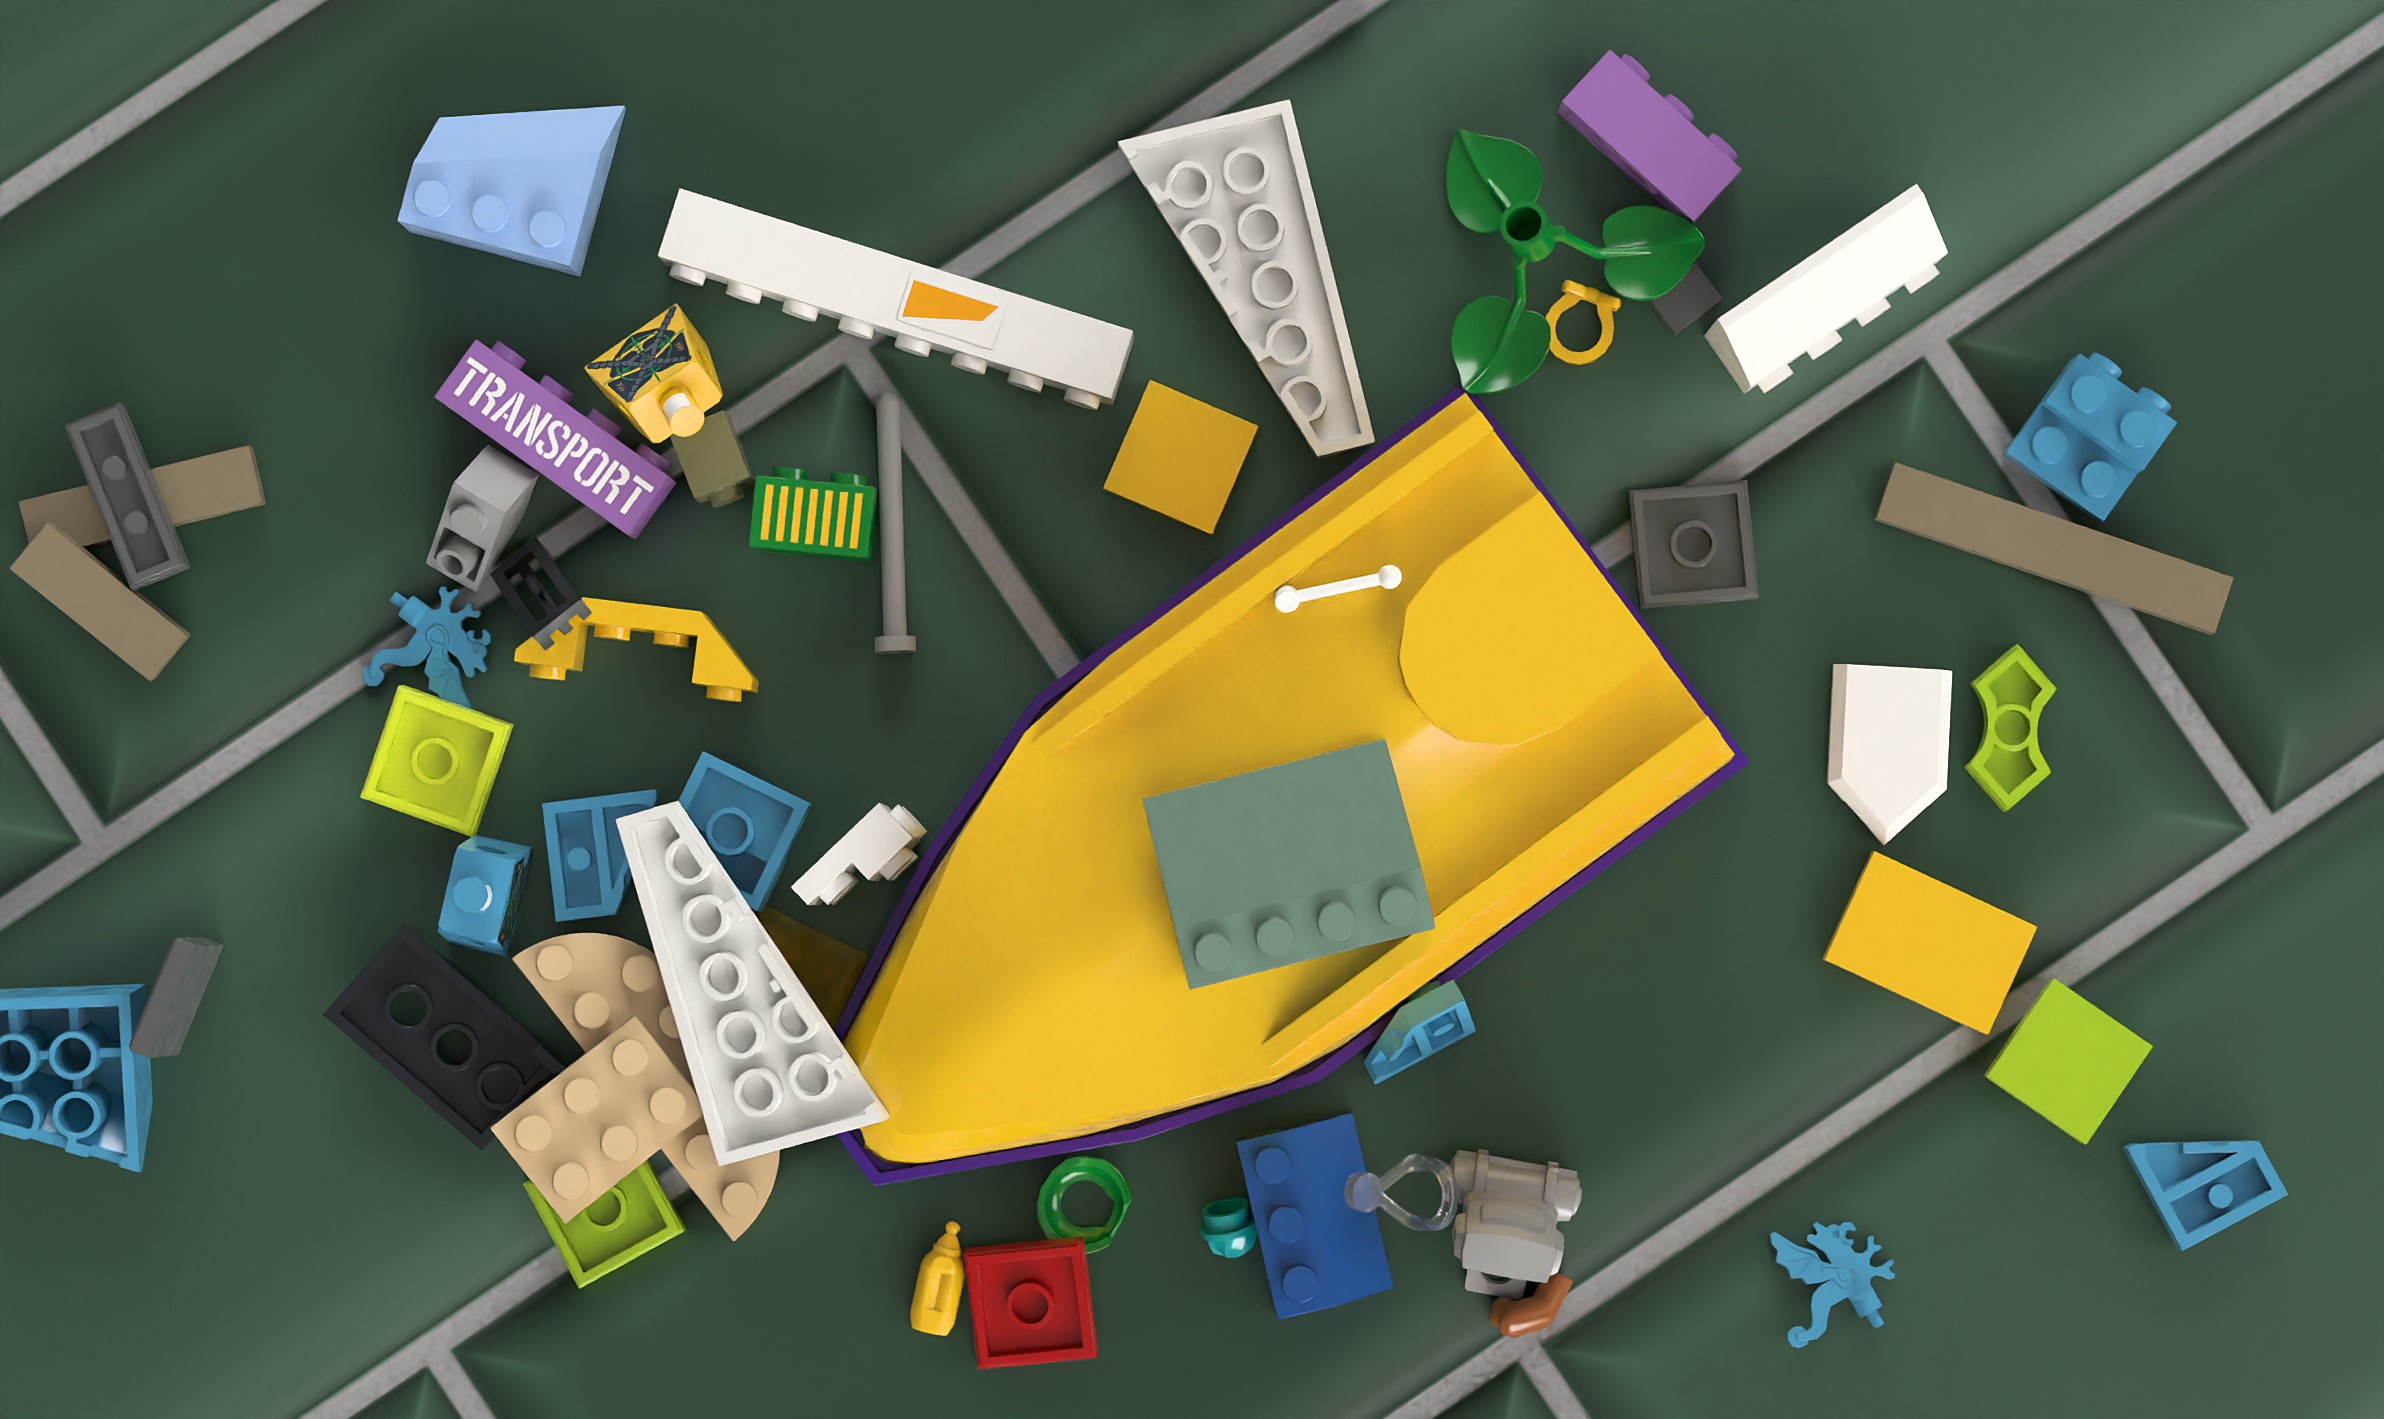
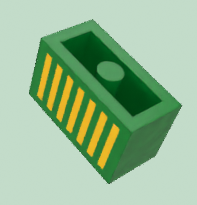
(814, 516)

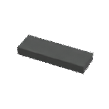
(127, 496)

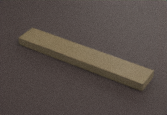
(2053, 548)

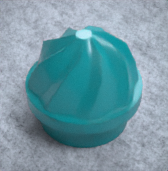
(1228, 1226)

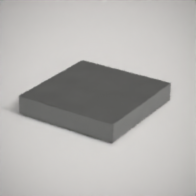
(1692, 545)
(175, 996)

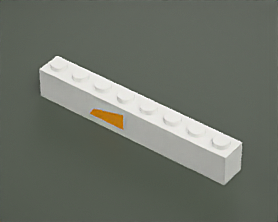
(896, 298)

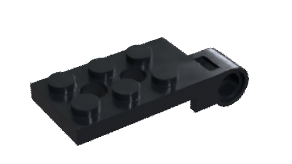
(472, 1095)

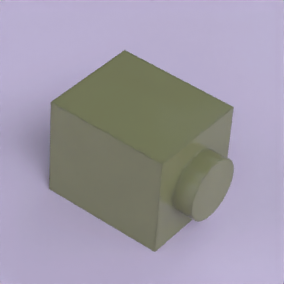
(714, 461)

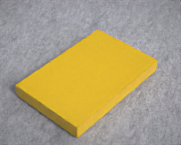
(1929, 943)

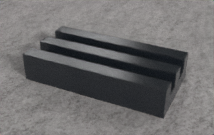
(557, 615)

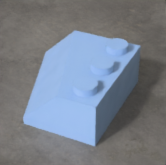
(515, 183)

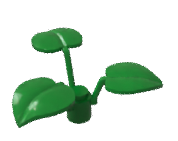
(1495, 187)

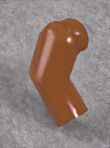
(1530, 1313)

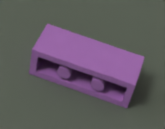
(1650, 137)

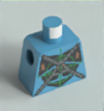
(484, 894)

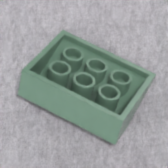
(1288, 863)

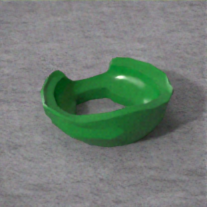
(1068, 1172)

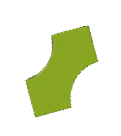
(2009, 752)

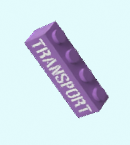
(556, 438)

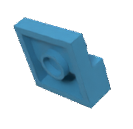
(2091, 435)
(744, 824)

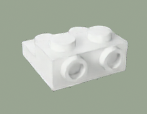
(875, 846)

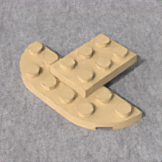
(625, 1091)

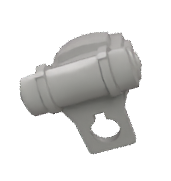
(1510, 1220)

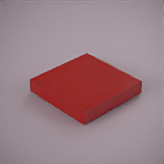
(1031, 1302)

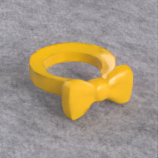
(1605, 305)

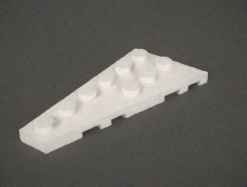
(1253, 231)
(749, 1030)

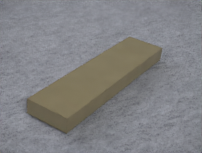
(189, 488)

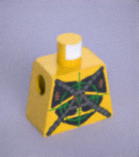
(660, 377)

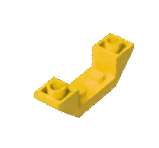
(715, 661)

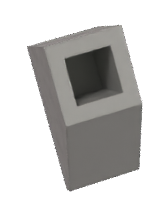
(481, 517)

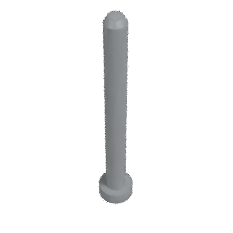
(891, 530)

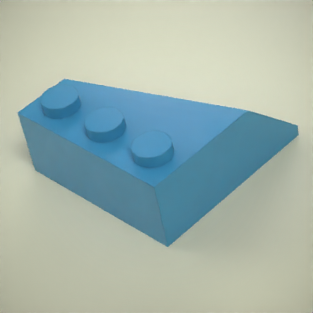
(72, 1070)

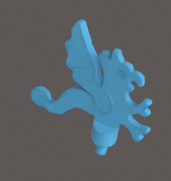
(435, 637)
(1847, 1271)

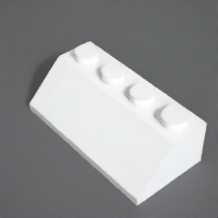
(1828, 291)

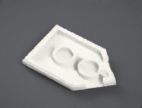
(1888, 742)

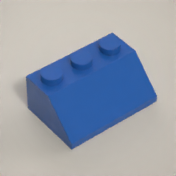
(1309, 1237)

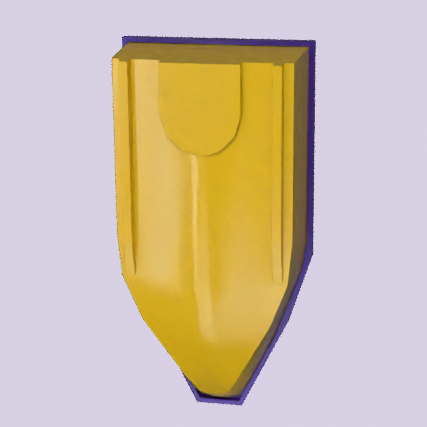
(1531, 734)

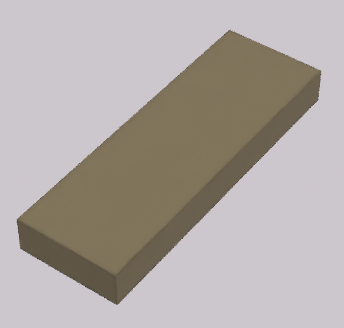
(100, 601)

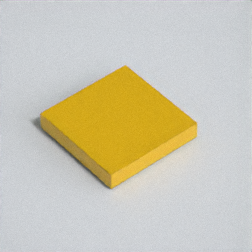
(1180, 457)

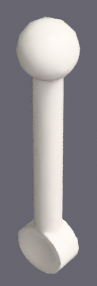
(1288, 598)

